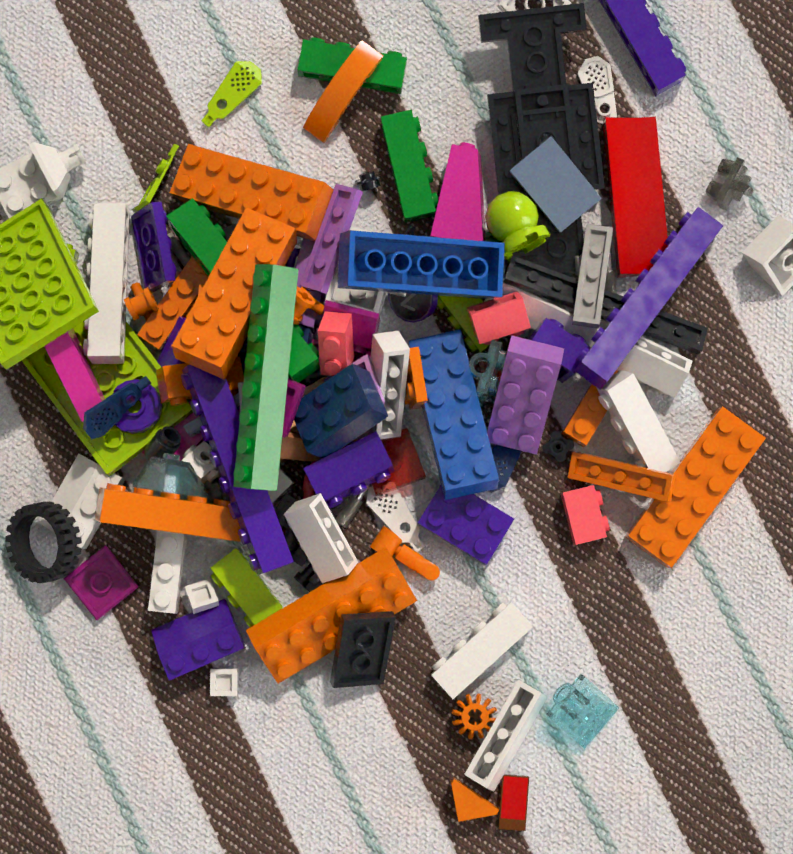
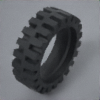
(21, 548)

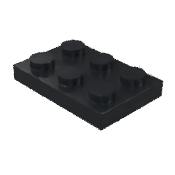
(362, 649)

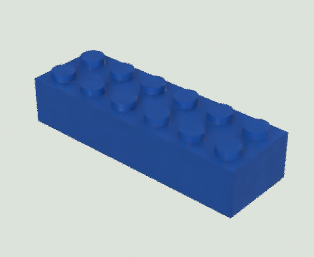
(420, 265)
(455, 417)

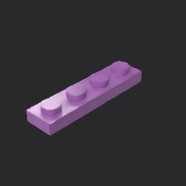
(326, 247)

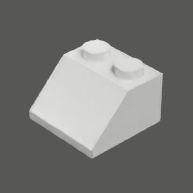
(772, 254)

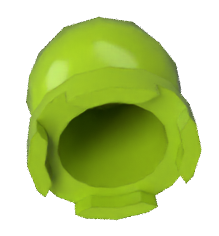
(514, 221)

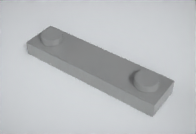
(592, 276)

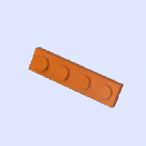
(173, 304)
(621, 476)

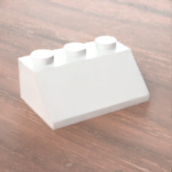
(80, 496)

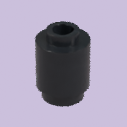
(164, 441)

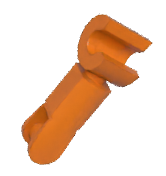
(404, 554)

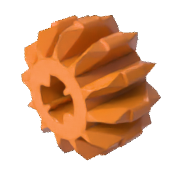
(484, 715)

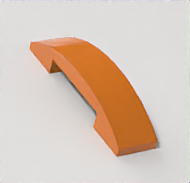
(342, 90)

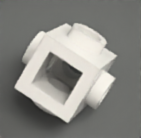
(201, 462)

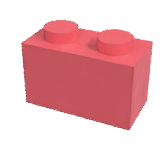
(499, 318)
(335, 342)
(584, 514)

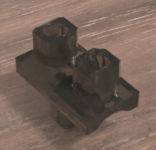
(734, 186)

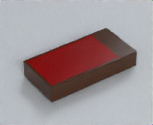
(513, 802)

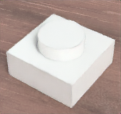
(201, 596)
(223, 682)

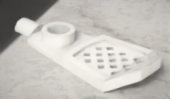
(602, 96)
(396, 516)

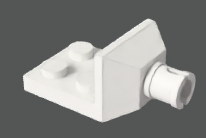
(37, 176)

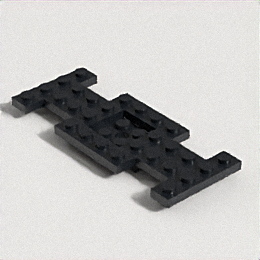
(543, 106)

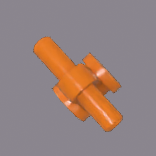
(303, 301)
(142, 303)

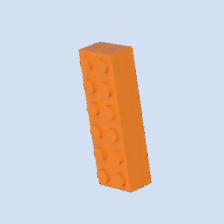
(232, 184)
(222, 310)
(699, 486)
(166, 512)
(310, 624)

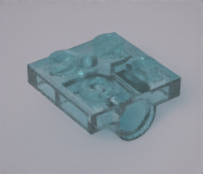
(489, 381)
(581, 710)

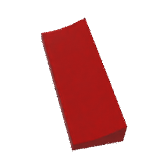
(635, 192)

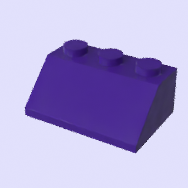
(350, 470)
(197, 639)

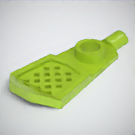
(231, 94)
(161, 170)

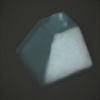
(170, 476)

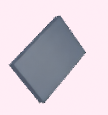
(555, 184)

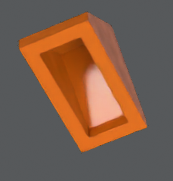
(469, 803)

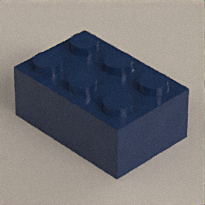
(339, 411)

